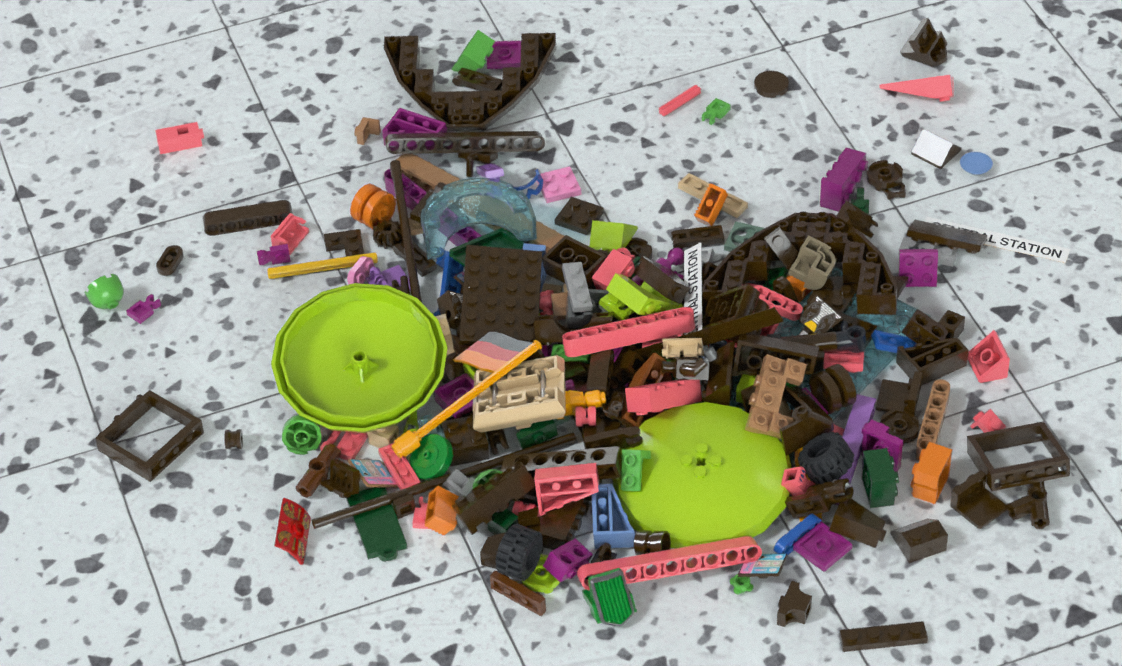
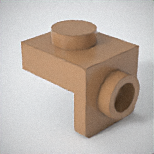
(366, 127)
(559, 305)

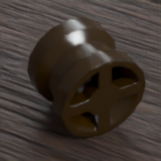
(233, 439)

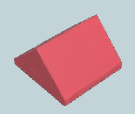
(989, 359)

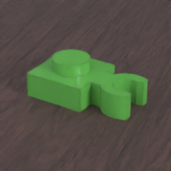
(716, 109)

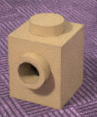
(383, 436)

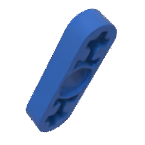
(785, 543)

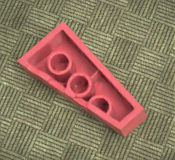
(662, 396)

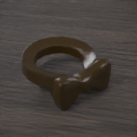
(902, 193)

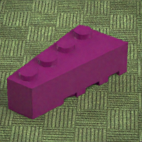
(842, 179)

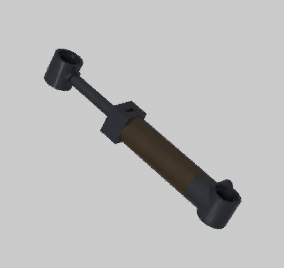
(847, 339)

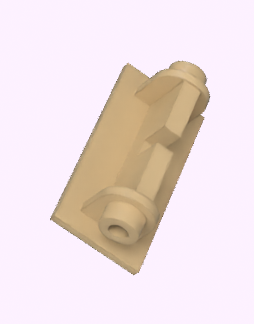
(682, 346)

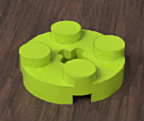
(544, 583)

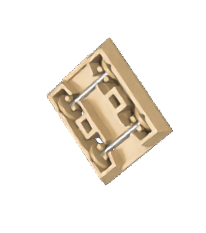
(521, 397)

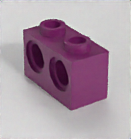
(567, 559)

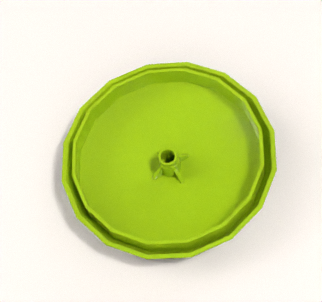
(359, 357)
(706, 476)

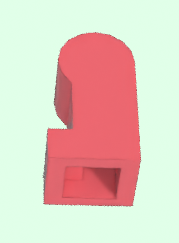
(799, 482)

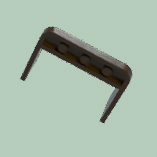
(808, 417)

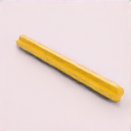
(317, 266)

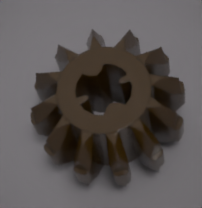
(387, 233)

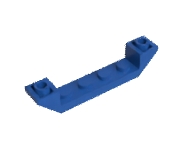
(451, 268)

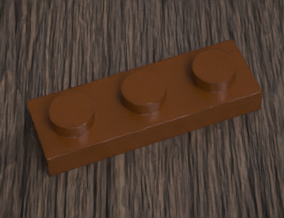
(518, 593)

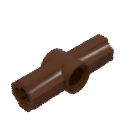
(317, 470)

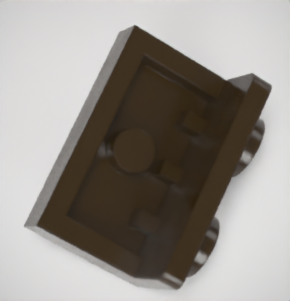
(343, 479)

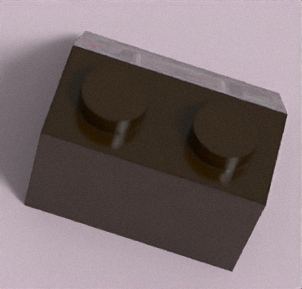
(921, 539)

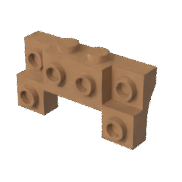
(768, 395)

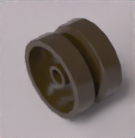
(833, 388)

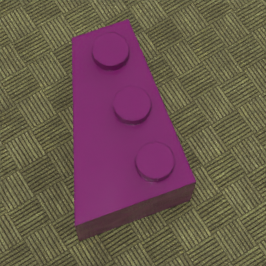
(411, 122)

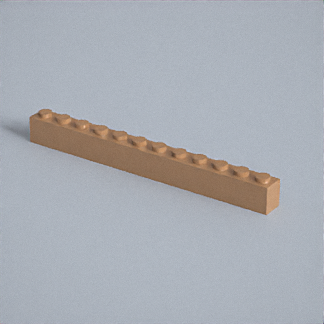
(428, 176)

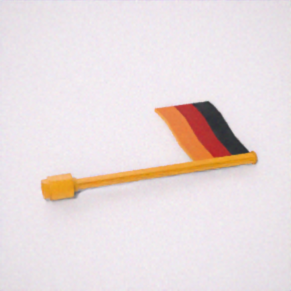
(492, 354)

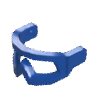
(531, 191)

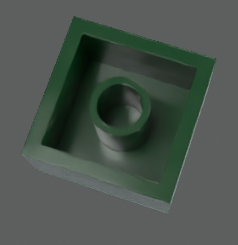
(879, 478)

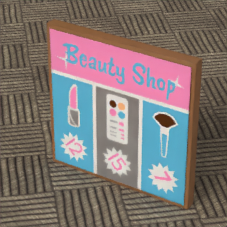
(373, 473)

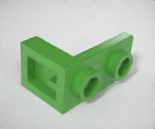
(632, 469)

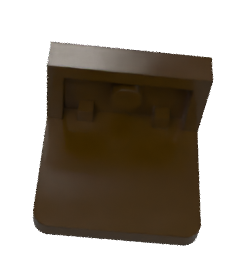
(976, 502)

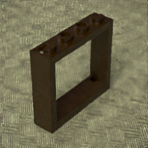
(167, 453)
(1021, 473)

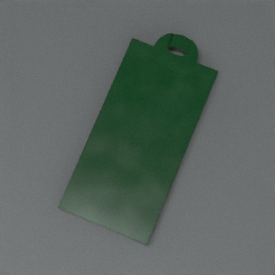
(498, 238)
(379, 527)

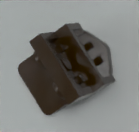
(926, 45)

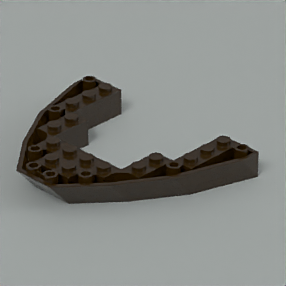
(469, 108)
(859, 258)

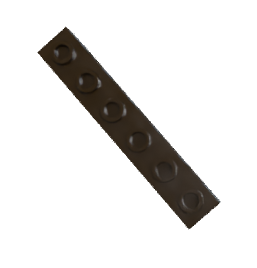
(607, 460)

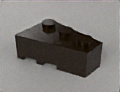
(933, 359)

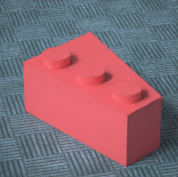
(564, 484)

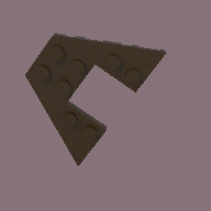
(840, 296)

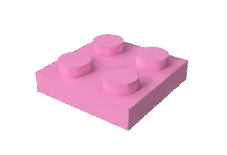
(559, 185)

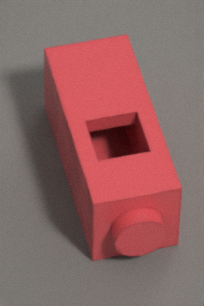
(179, 137)

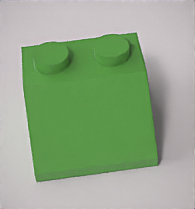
(475, 52)

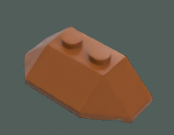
(648, 373)

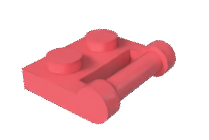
(349, 444)

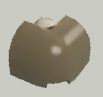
(813, 263)

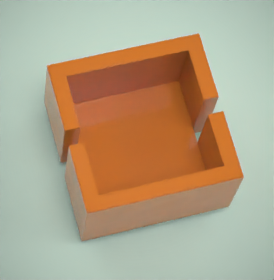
(931, 472)

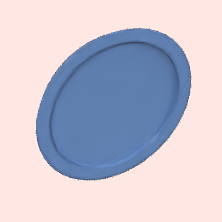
(976, 163)

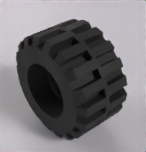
(826, 458)
(519, 552)

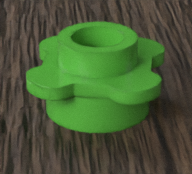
(745, 581)

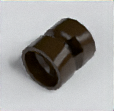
(650, 542)

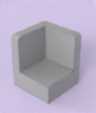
(459, 483)

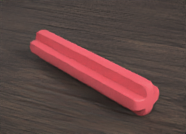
(679, 100)

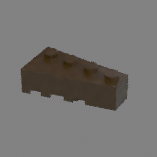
(493, 496)

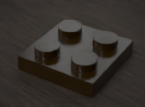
(578, 215)

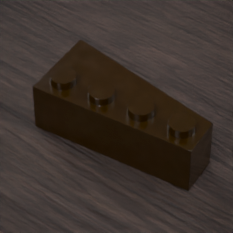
(753, 348)

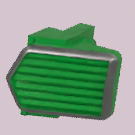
(609, 598)

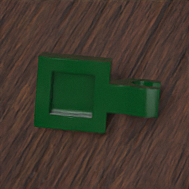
(860, 202)

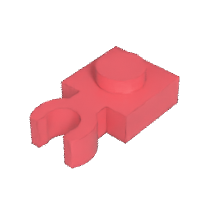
(420, 515)

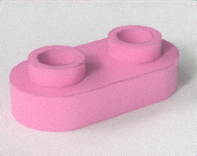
(360, 270)

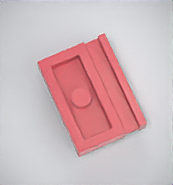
(850, 361)

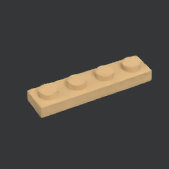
(697, 188)

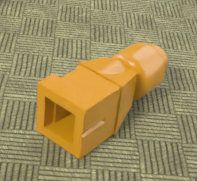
(577, 399)

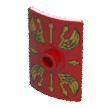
(293, 529)

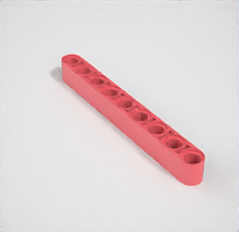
(679, 557)

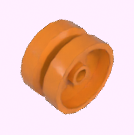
(372, 205)

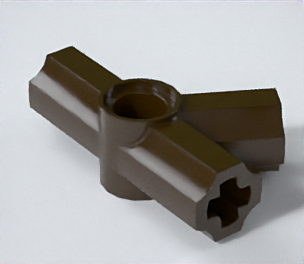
(1034, 504)

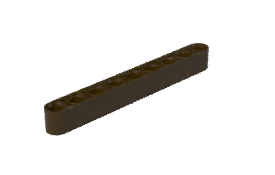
(458, 137)

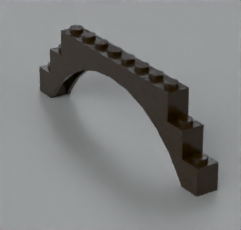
(558, 524)

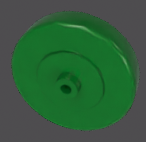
(432, 457)

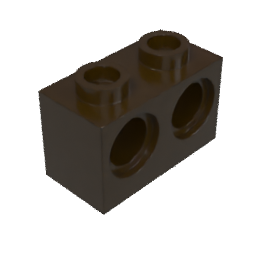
(924, 329)

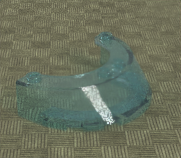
(474, 203)

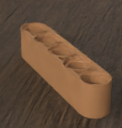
(933, 415)

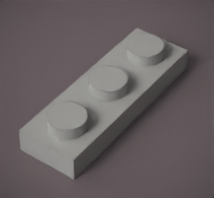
(945, 255)
(577, 287)

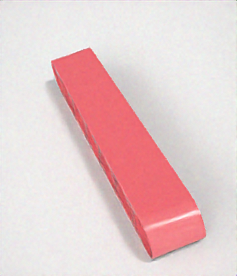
(628, 332)

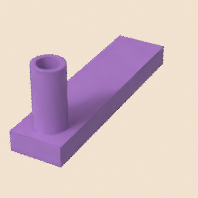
(490, 171)

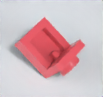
(987, 421)

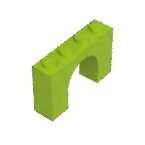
(642, 299)

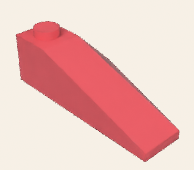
(934, 87)

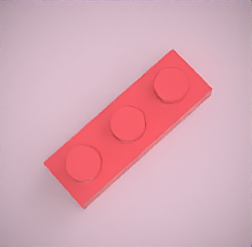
(398, 468)

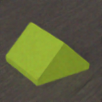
(610, 235)

